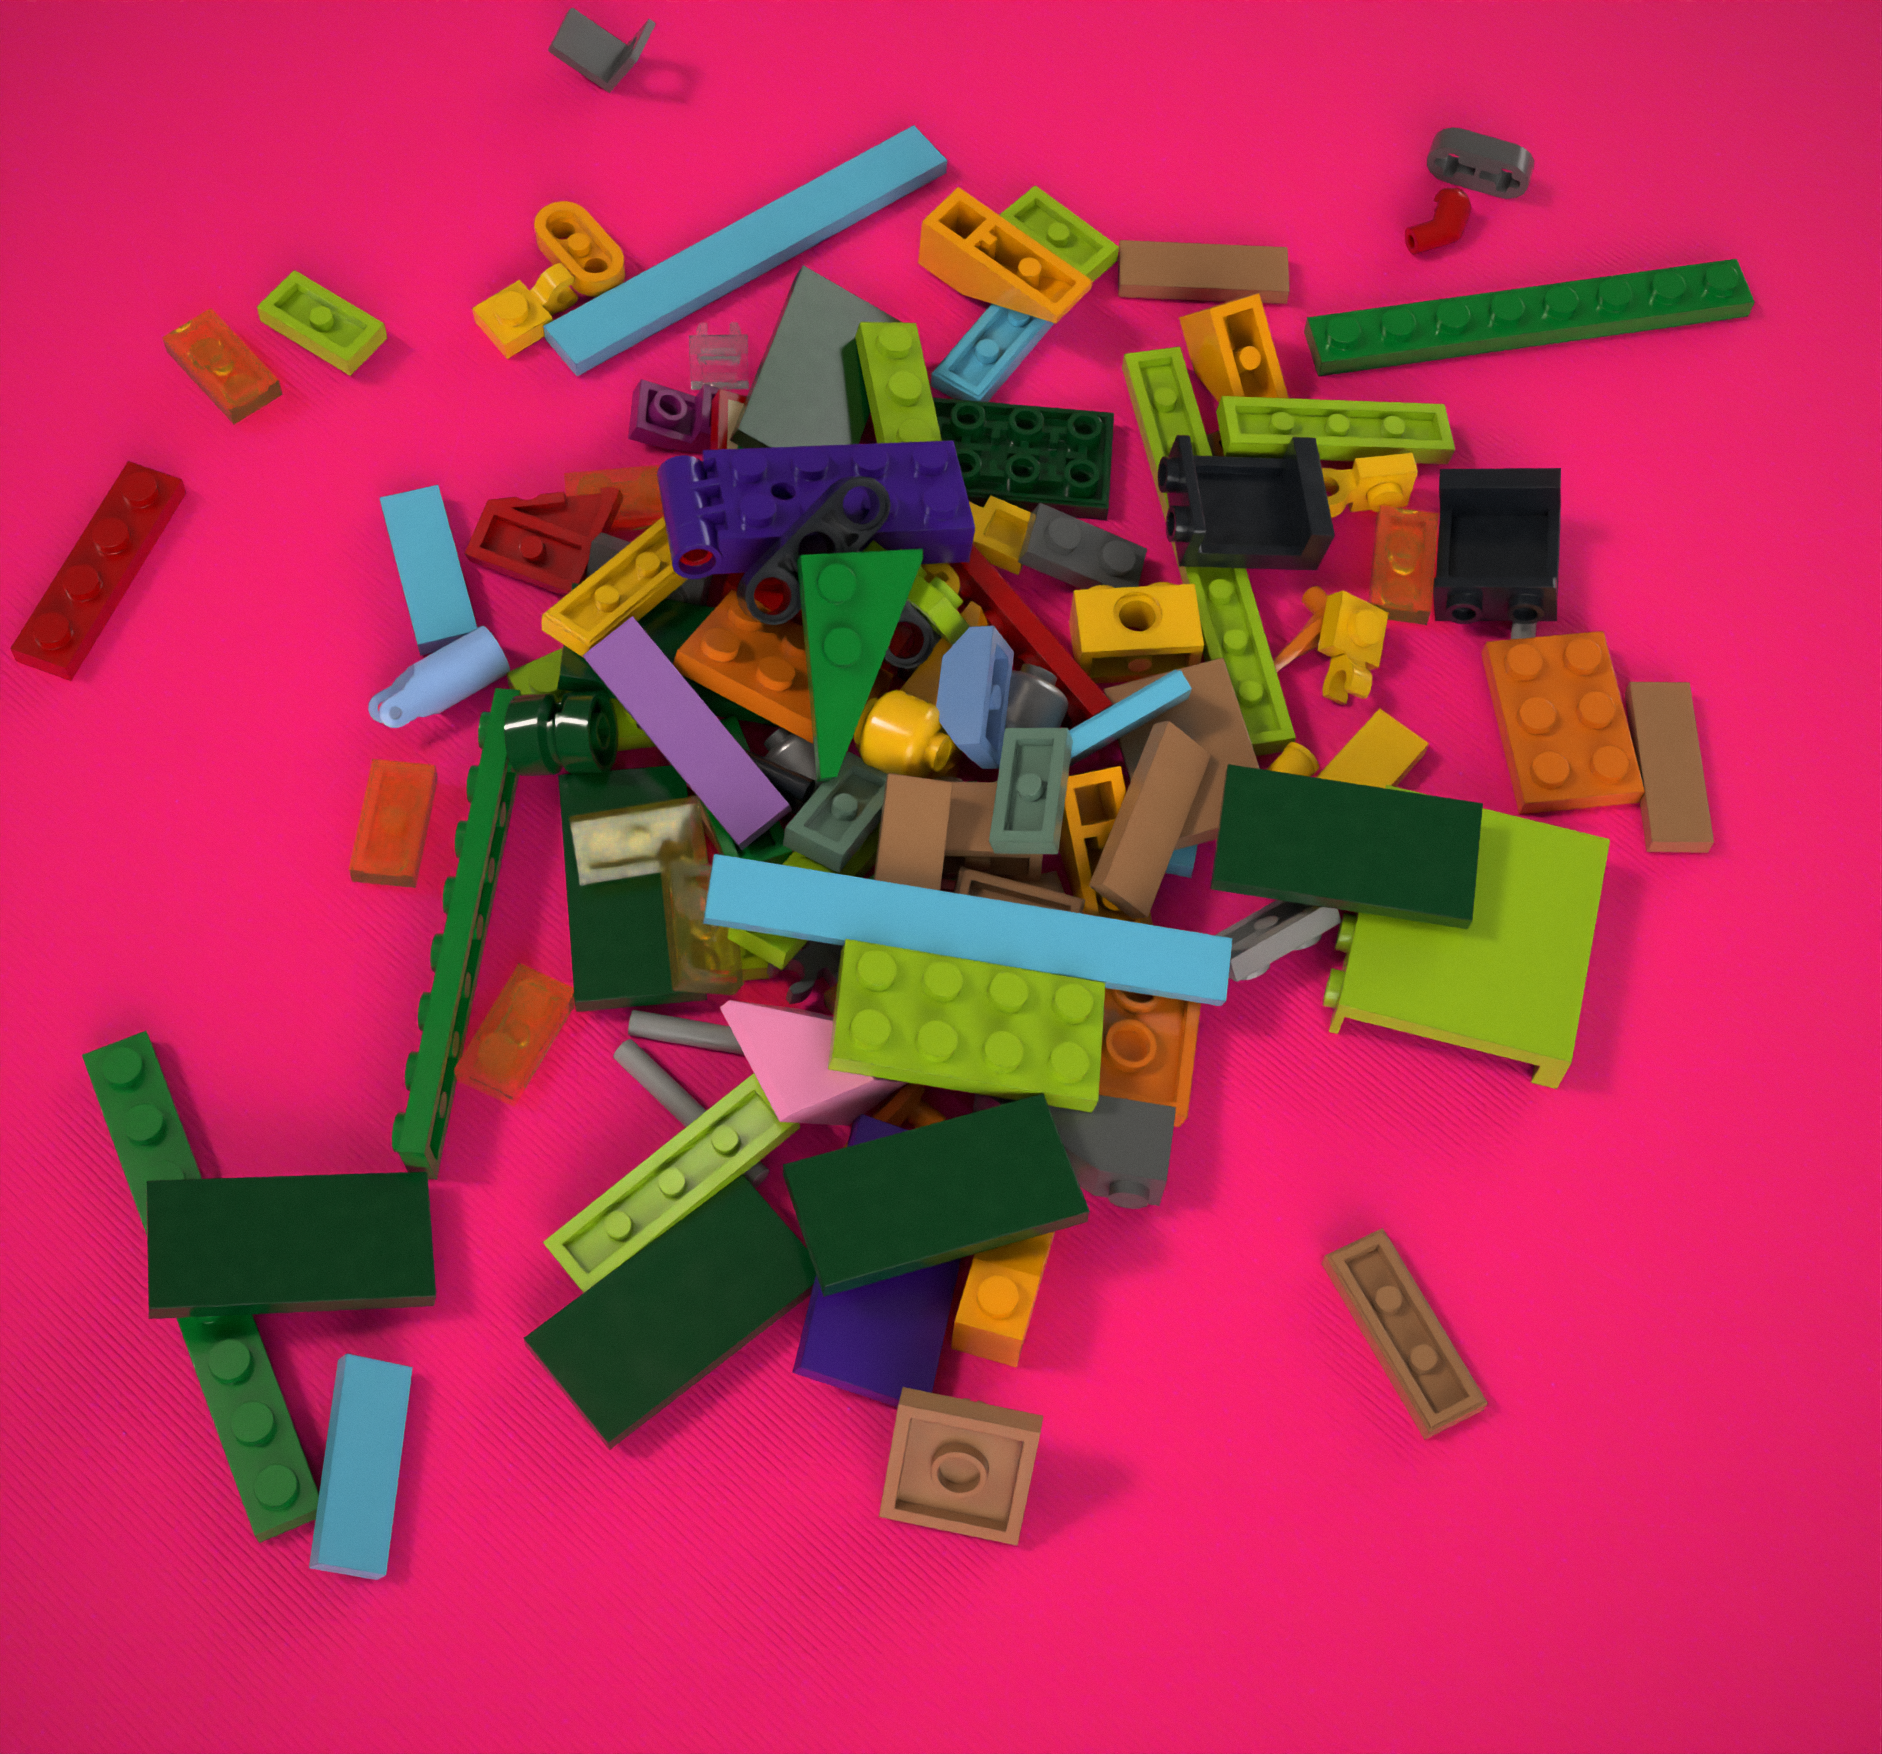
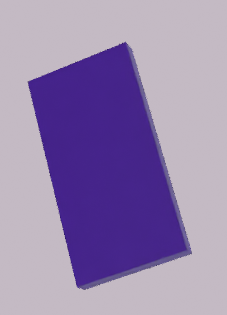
(881, 1332)

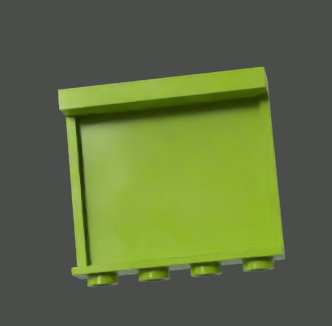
(1509, 978)

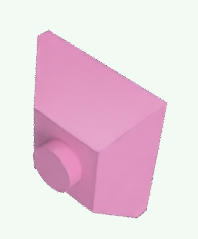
(791, 1060)

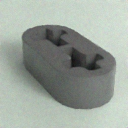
(1480, 163)

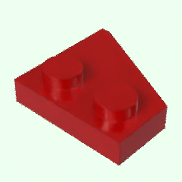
(543, 537)

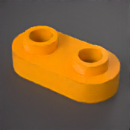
(587, 253)

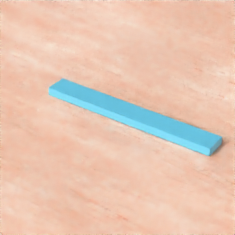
(744, 250)
(981, 929)

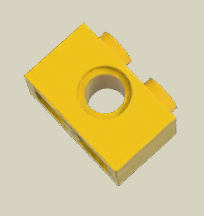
(1117, 654)

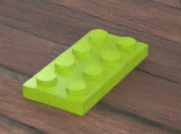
(967, 1025)

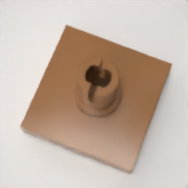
(960, 1465)

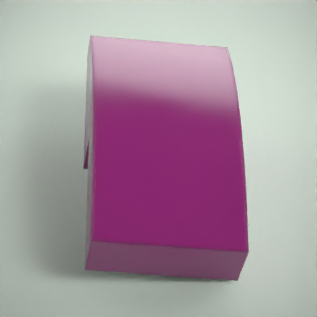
(671, 417)

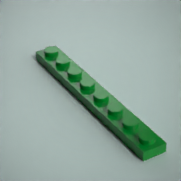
(1527, 317)
(459, 951)
(223, 1349)

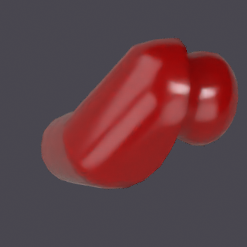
(1447, 223)

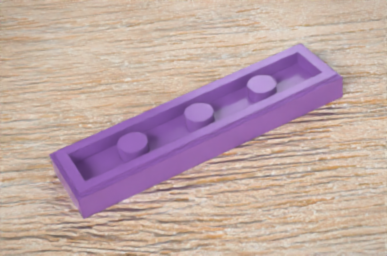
(687, 733)

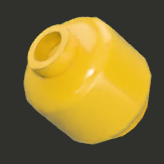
(902, 735)

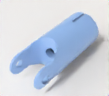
(441, 679)

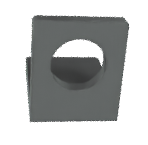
(595, 50)

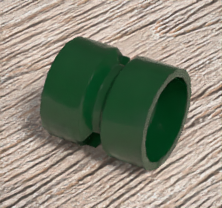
(556, 734)

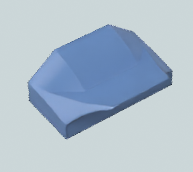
(976, 693)

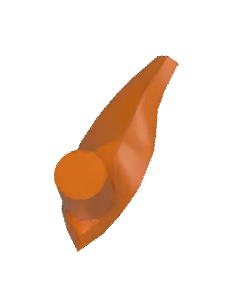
(1309, 636)
(908, 1106)

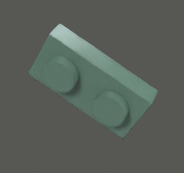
(1031, 791)
(839, 815)

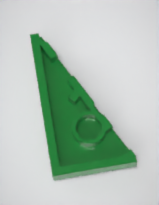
(848, 623)

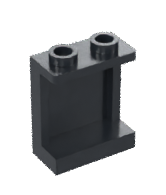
(1247, 508)
(1498, 545)

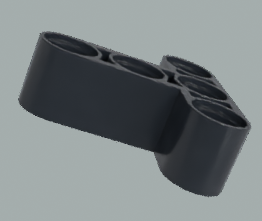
(841, 536)

